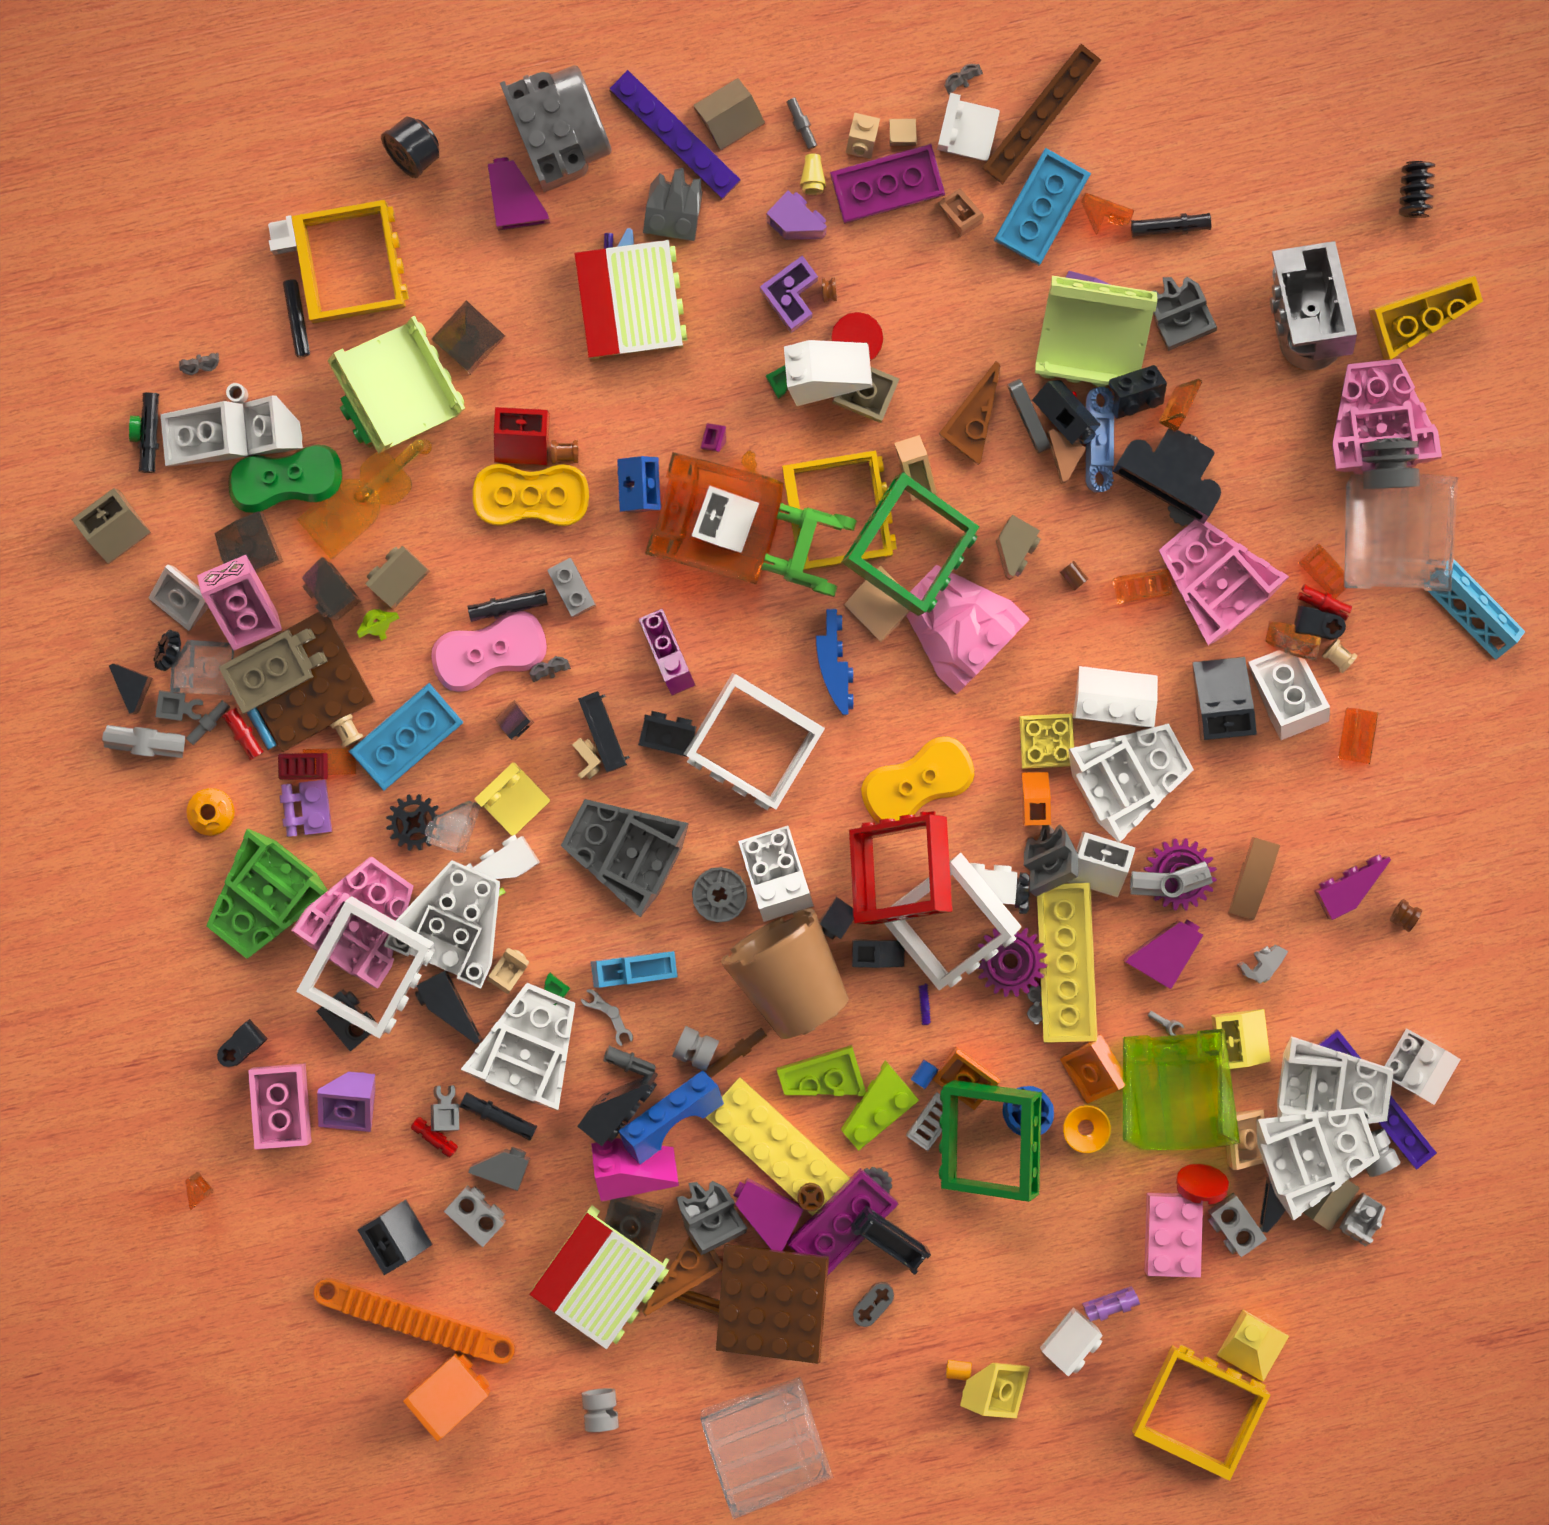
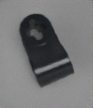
(1314, 622)
(244, 1042)

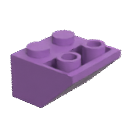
(794, 219)

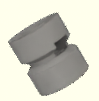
(695, 1048)
(1388, 1156)
(600, 1410)

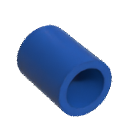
(924, 1074)

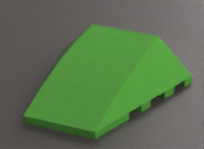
(262, 894)

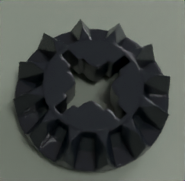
(167, 650)
(1022, 898)

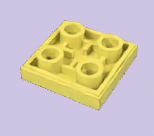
(1046, 740)

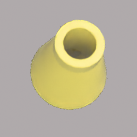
(812, 176)

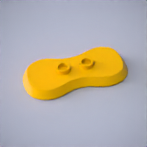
(552, 495)
(935, 772)

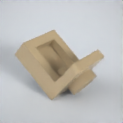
(862, 135)
(587, 751)
(508, 970)

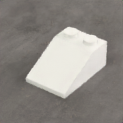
(826, 369)
(204, 434)
(1289, 693)

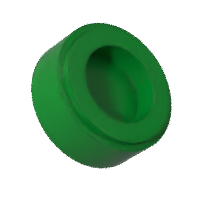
(134, 428)

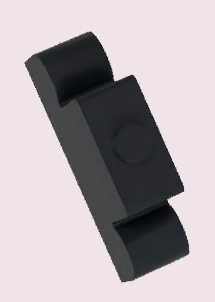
(1173, 472)

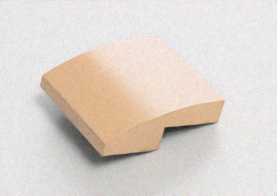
(876, 609)

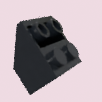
(395, 1237)

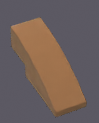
(1254, 878)

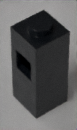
(1066, 412)

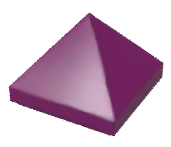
(714, 437)

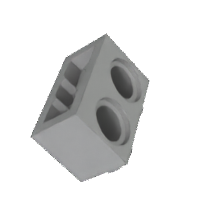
(571, 587)
(471, 1220)
(1241, 1222)

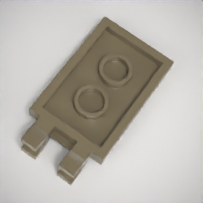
(270, 669)

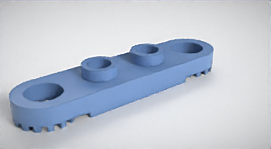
(1101, 448)

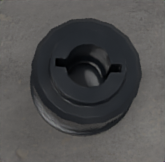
(411, 146)

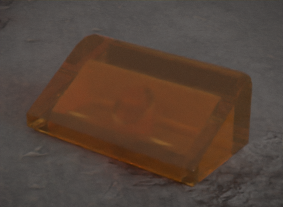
(1180, 404)
(1358, 735)
(197, 1190)

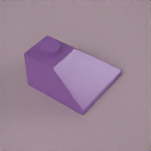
(347, 1102)

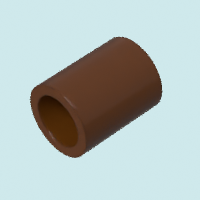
(1074, 575)

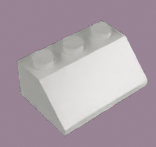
(1116, 697)

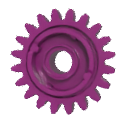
(1172, 858)
(1026, 969)

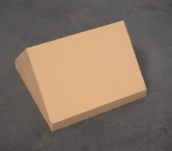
(1247, 1151)

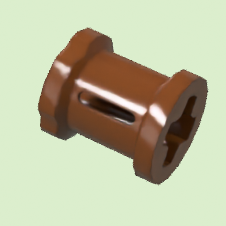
(564, 451)

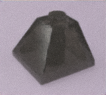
(468, 337)

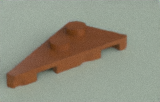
(970, 423)
(684, 1274)

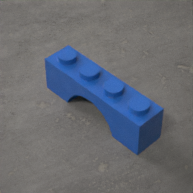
(646, 1133)

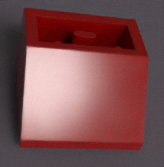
(521, 436)

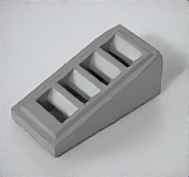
(926, 1144)

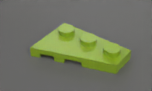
(823, 1074)
(883, 1104)

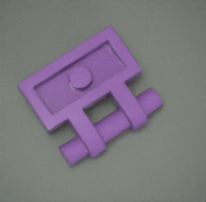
(314, 808)
(1111, 1303)

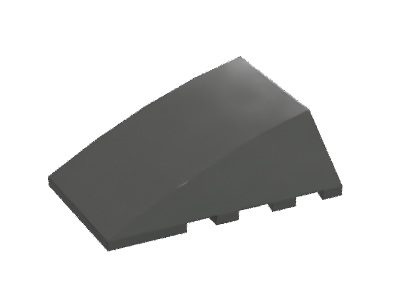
(626, 850)

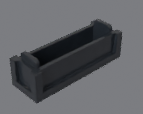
(602, 731)
(890, 1238)

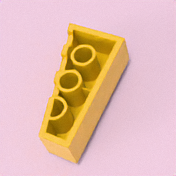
(1417, 316)

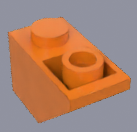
(1036, 799)

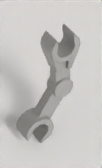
(613, 1013)

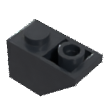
(837, 919)
(877, 953)

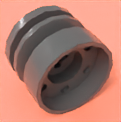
(1390, 464)

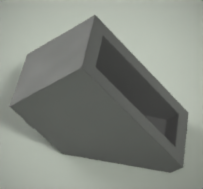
(503, 1167)

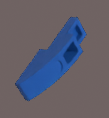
(834, 673)

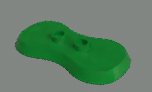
(264, 481)

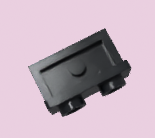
(1137, 391)
(666, 734)

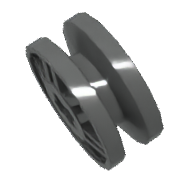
(724, 909)

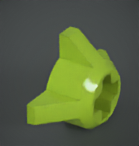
(378, 627)

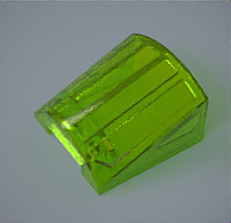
(1178, 1092)

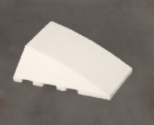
(1128, 775)
(527, 1047)
(1328, 1080)
(1314, 1154)

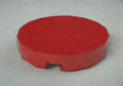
(859, 328)
(1202, 1183)

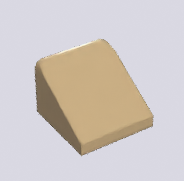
(902, 132)

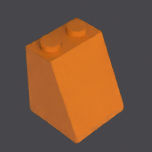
(447, 1395)

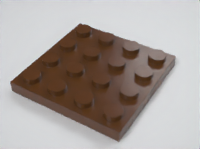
(326, 697)
(772, 1303)

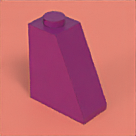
(513, 197)
(1167, 952)
(768, 1212)

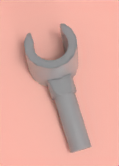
(1166, 1023)

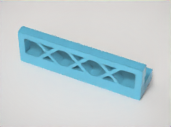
(1483, 607)

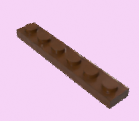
(1041, 114)

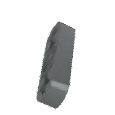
(1028, 416)

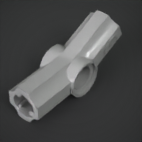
(144, 741)
(1153, 883)

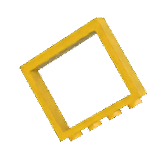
(300, 225)
(876, 466)
(1188, 1453)

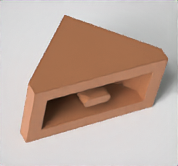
(961, 212)
(1064, 454)

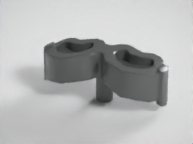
(957, 79)
(205, 363)
(554, 665)
(1034, 1011)

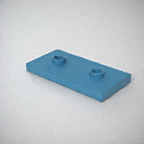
(1042, 206)
(406, 736)

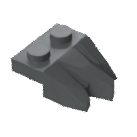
(673, 207)
(1182, 313)
(1050, 860)
(710, 1216)

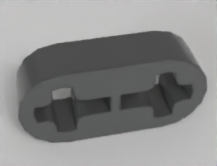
(878, 1308)

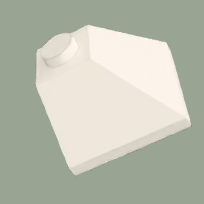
(270, 427)

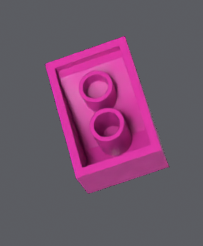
(622, 1176)

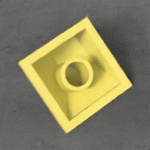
(1253, 1345)
(996, 1390)

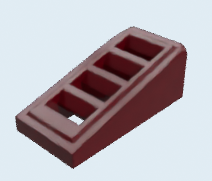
(302, 766)

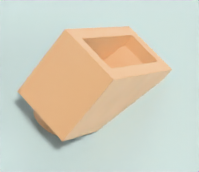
(915, 462)

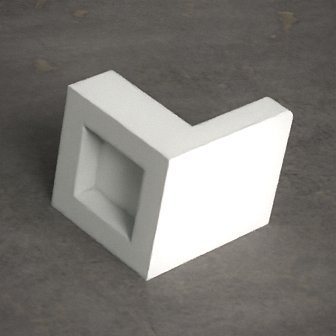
(282, 236)

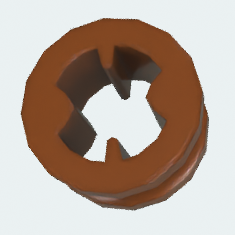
(829, 290)

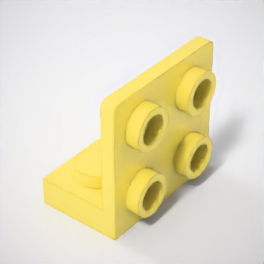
(513, 799)

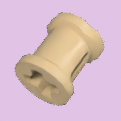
(1339, 656)
(346, 731)

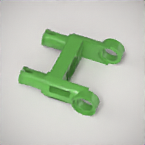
(807, 521)

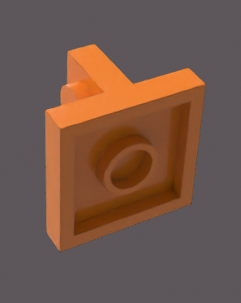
(1094, 1070)

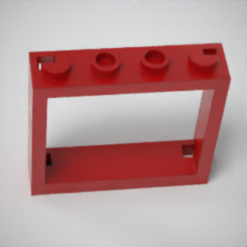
(864, 877)

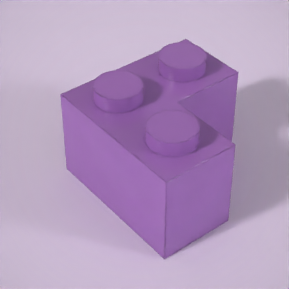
(784, 291)

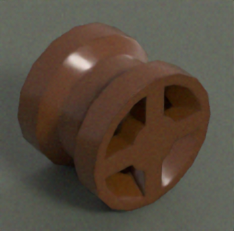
(1406, 915)
(811, 1203)

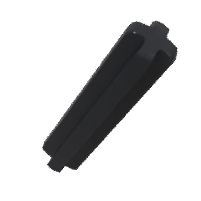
(296, 318)

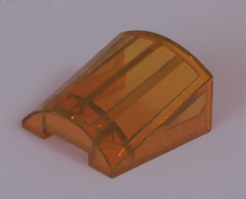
(681, 506)

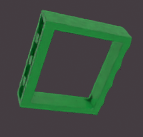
(884, 583)
(1029, 1143)

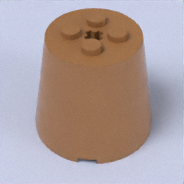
(789, 974)

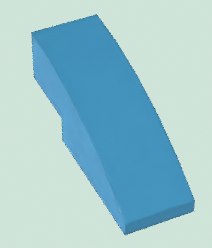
(633, 969)

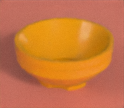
(224, 811)
(1096, 1139)

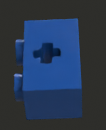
(639, 484)

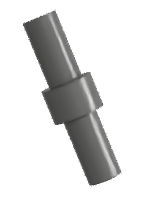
(801, 123)
(208, 722)

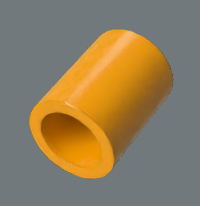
(958, 1370)

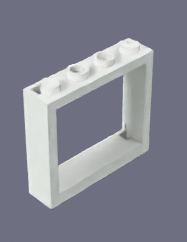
(741, 786)
(986, 901)
(388, 925)

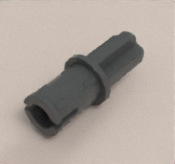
(628, 1061)

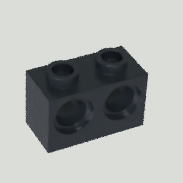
(341, 1026)

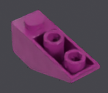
(667, 652)
(1348, 891)

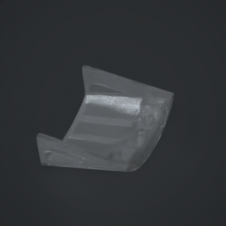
(1401, 534)
(765, 1446)

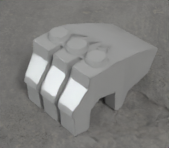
(1269, 961)
(1363, 1219)

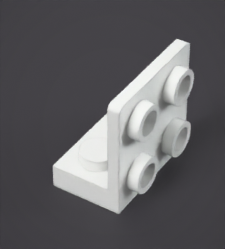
(968, 129)

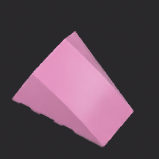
(1218, 578)

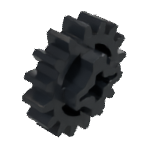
(404, 815)

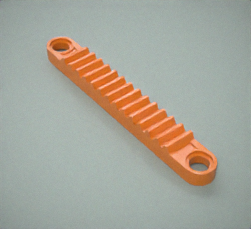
(414, 1320)

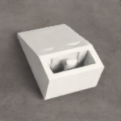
(775, 873)

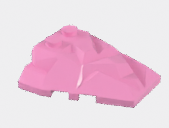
(1380, 404)
(963, 628)
(361, 944)

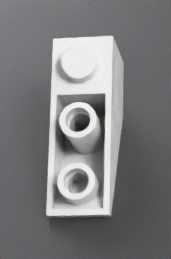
(509, 861)

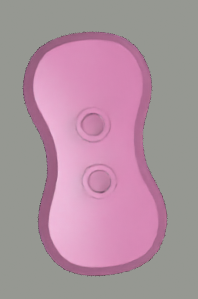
(469, 657)

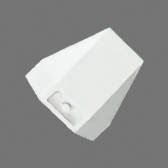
(460, 920)

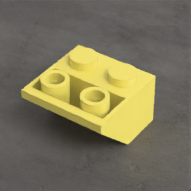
(1244, 1037)

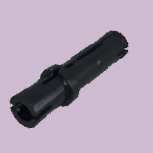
(1171, 224)
(148, 439)
(507, 605)
(502, 1118)

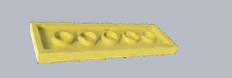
(1070, 974)
(774, 1143)

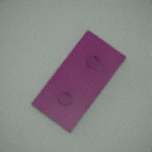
(887, 183)
(829, 1228)

